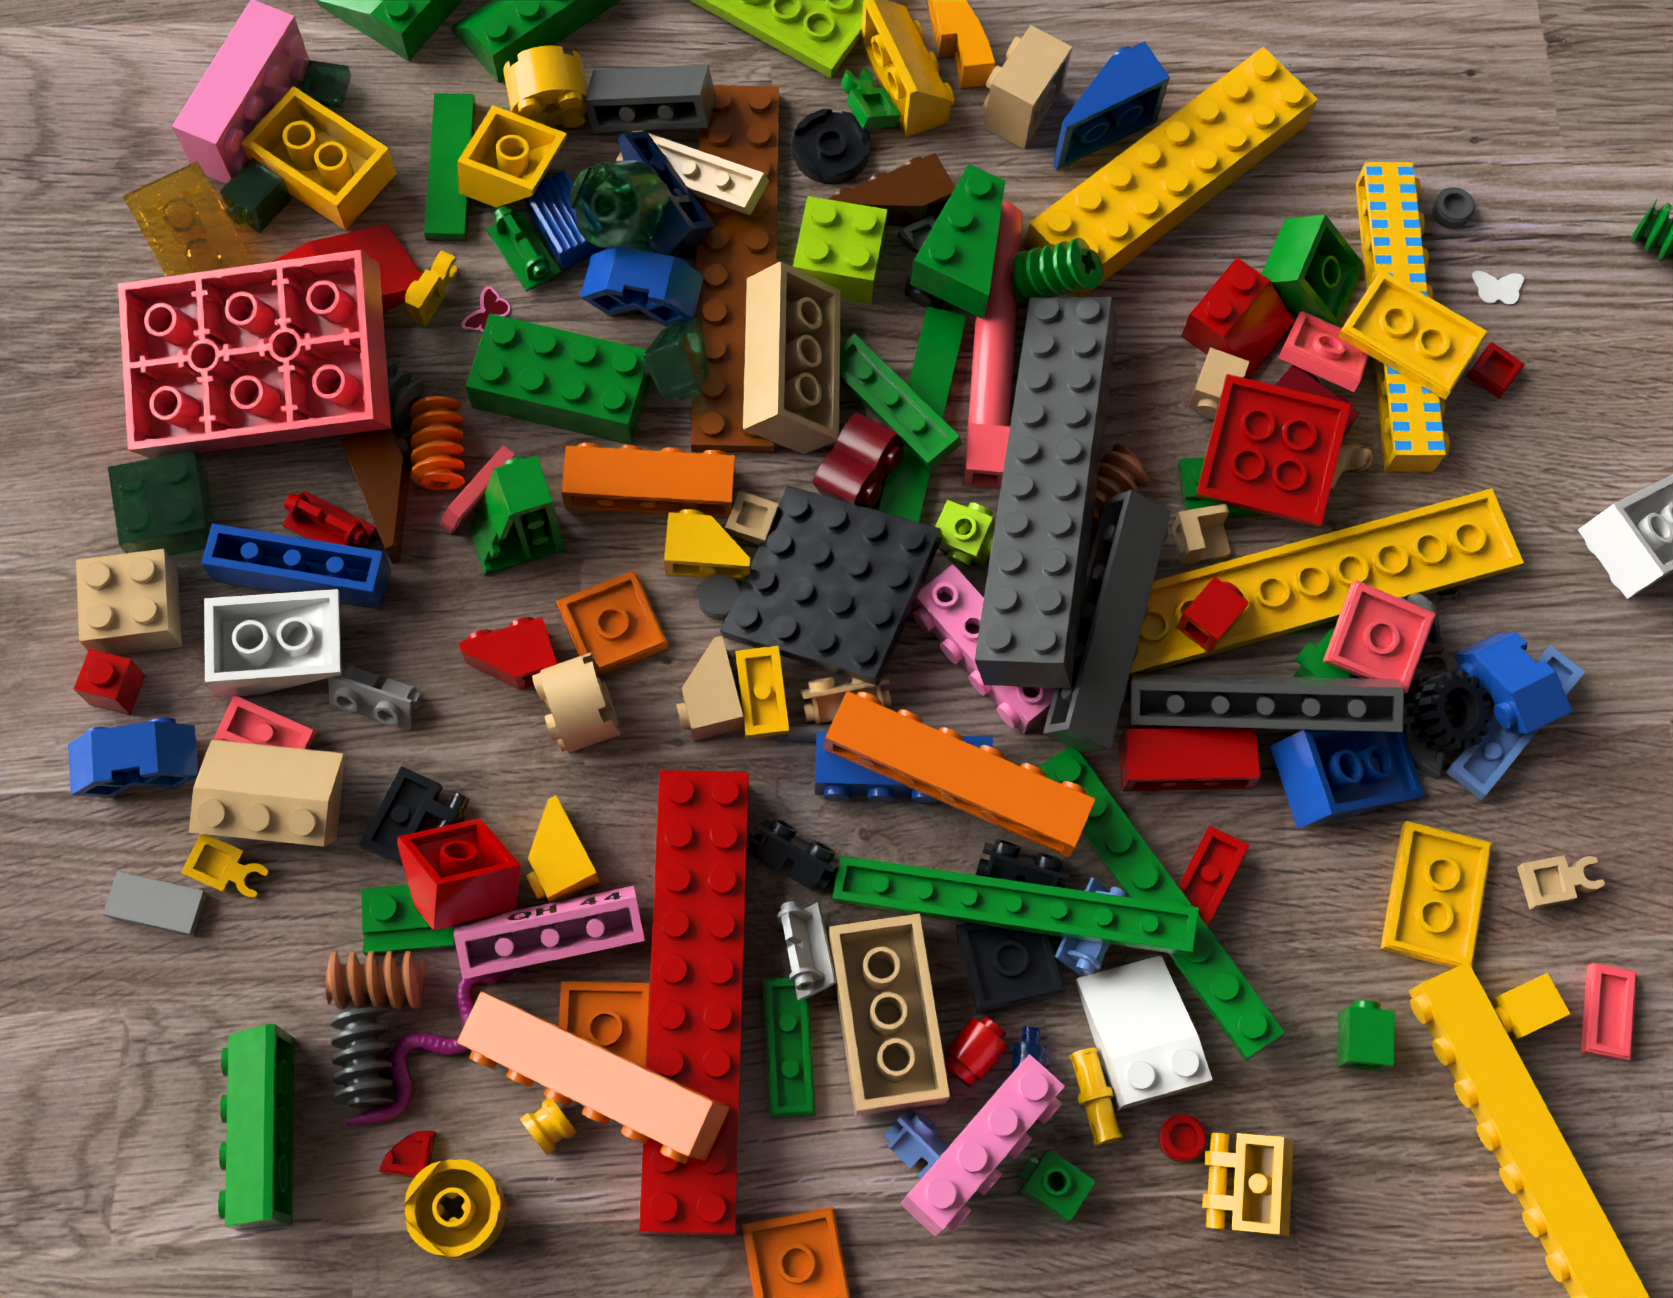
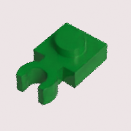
(869, 104)

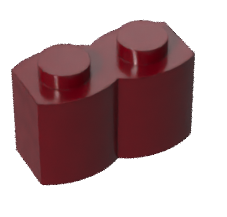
(859, 462)

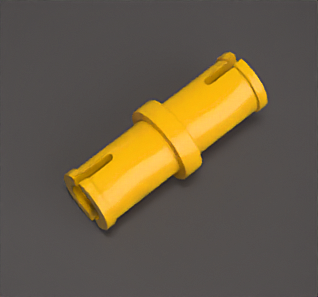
(1095, 1096)

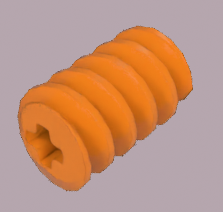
(436, 443)

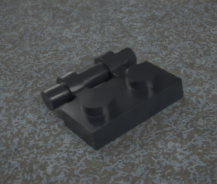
(406, 811)

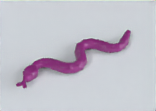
(427, 1042)

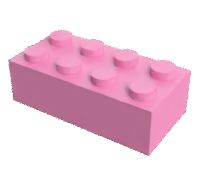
(240, 87)

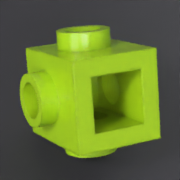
(966, 533)

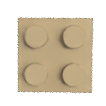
(1026, 86)
(129, 602)

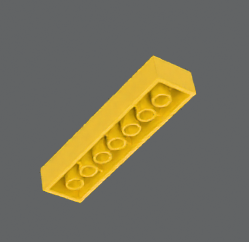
(1179, 164)

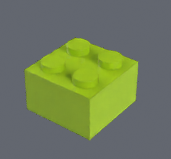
(842, 246)

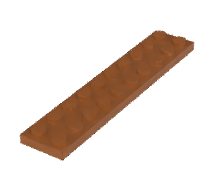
(739, 246)

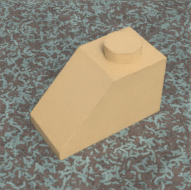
(711, 696)

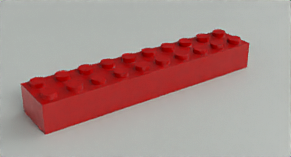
(697, 990)

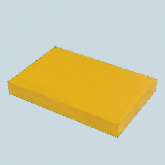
(1413, 334)
(1436, 895)

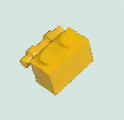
(1260, 1183)

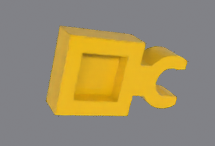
(428, 292)
(217, 864)

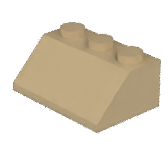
(268, 793)

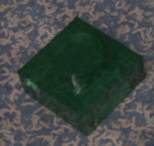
(326, 83)

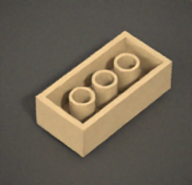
(792, 359)
(888, 1015)

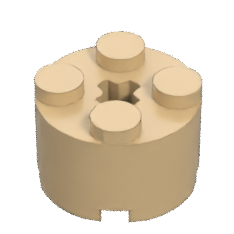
(578, 703)

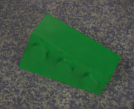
(962, 244)
(515, 517)

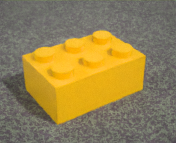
(321, 157)

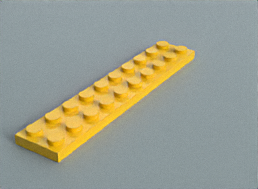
(1311, 578)

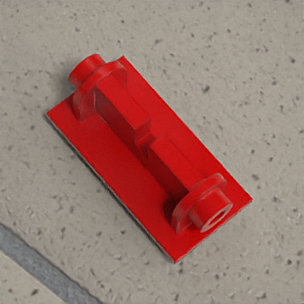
(325, 522)

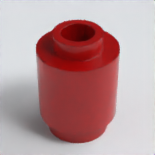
(975, 1050)

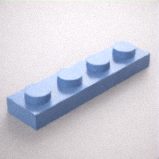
(1485, 763)

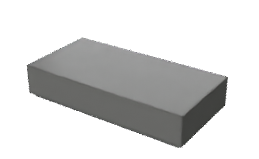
(155, 903)

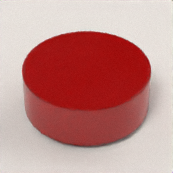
(1182, 1138)

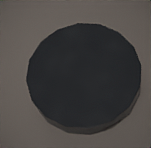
(830, 146)

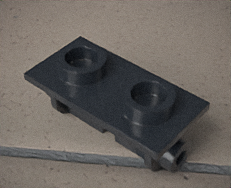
(810, 860)
(1008, 862)

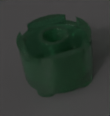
(619, 203)

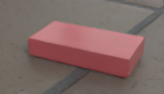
(1608, 1012)

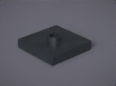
(1008, 967)

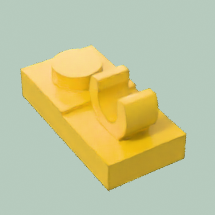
(762, 692)

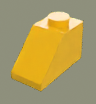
(702, 548)
(558, 857)

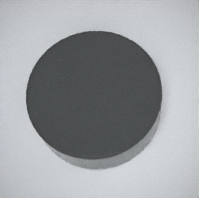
(1453, 208)
(717, 596)

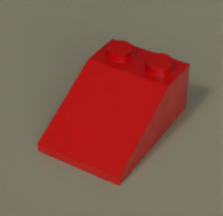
(382, 245)

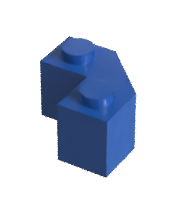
(643, 280)
(1523, 691)
(139, 754)

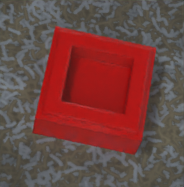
(1495, 370)

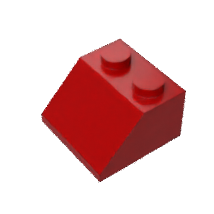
(1239, 317)
(459, 873)

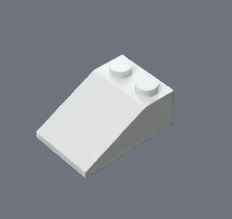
(1635, 537)
(271, 641)
(1142, 1033)

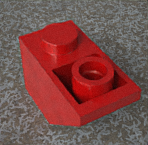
(511, 652)

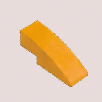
(962, 36)

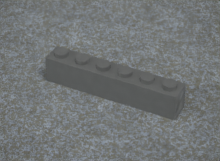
(1110, 621)
(1267, 702)

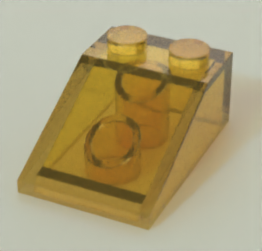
(186, 223)

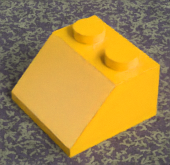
(507, 158)

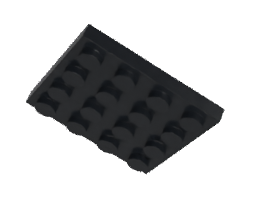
(833, 584)

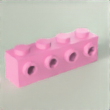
(953, 614)
(977, 1151)

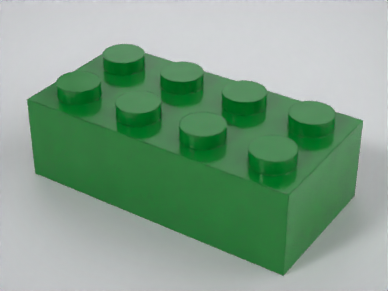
(559, 379)

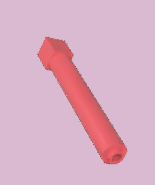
(993, 363)

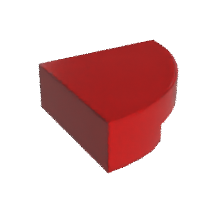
(409, 1154)

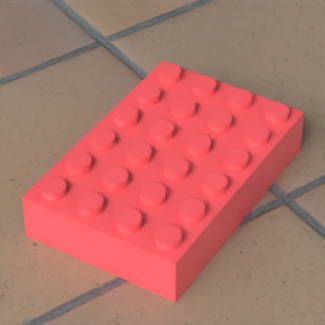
(254, 355)

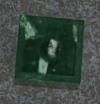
(162, 504)

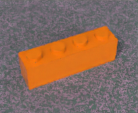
(648, 480)

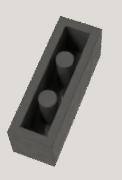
(650, 98)

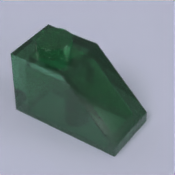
(678, 360)

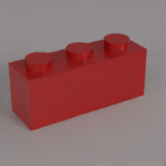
(1188, 758)

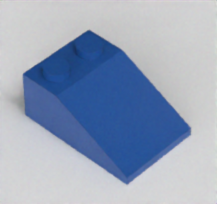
(1115, 105)
(1345, 773)

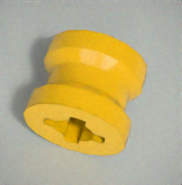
(548, 1125)

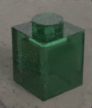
(255, 196)

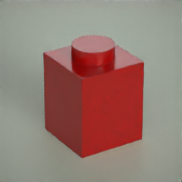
(1212, 613)
(109, 681)

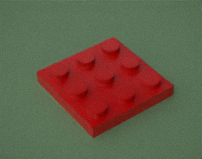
(1273, 450)

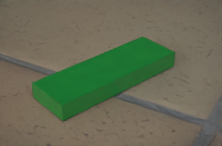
(788, 1050)

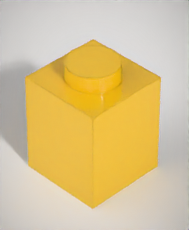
(1529, 1007)

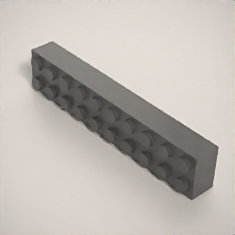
(1048, 494)

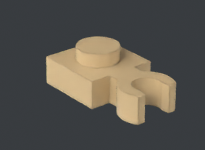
(1553, 882)

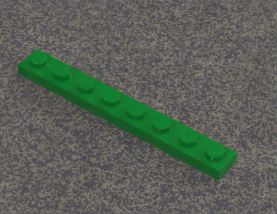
(1143, 877)
(1016, 905)

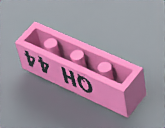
(548, 932)

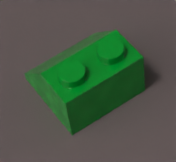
(1313, 268)

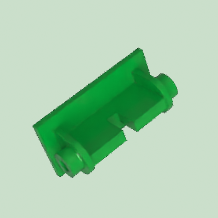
(522, 248)

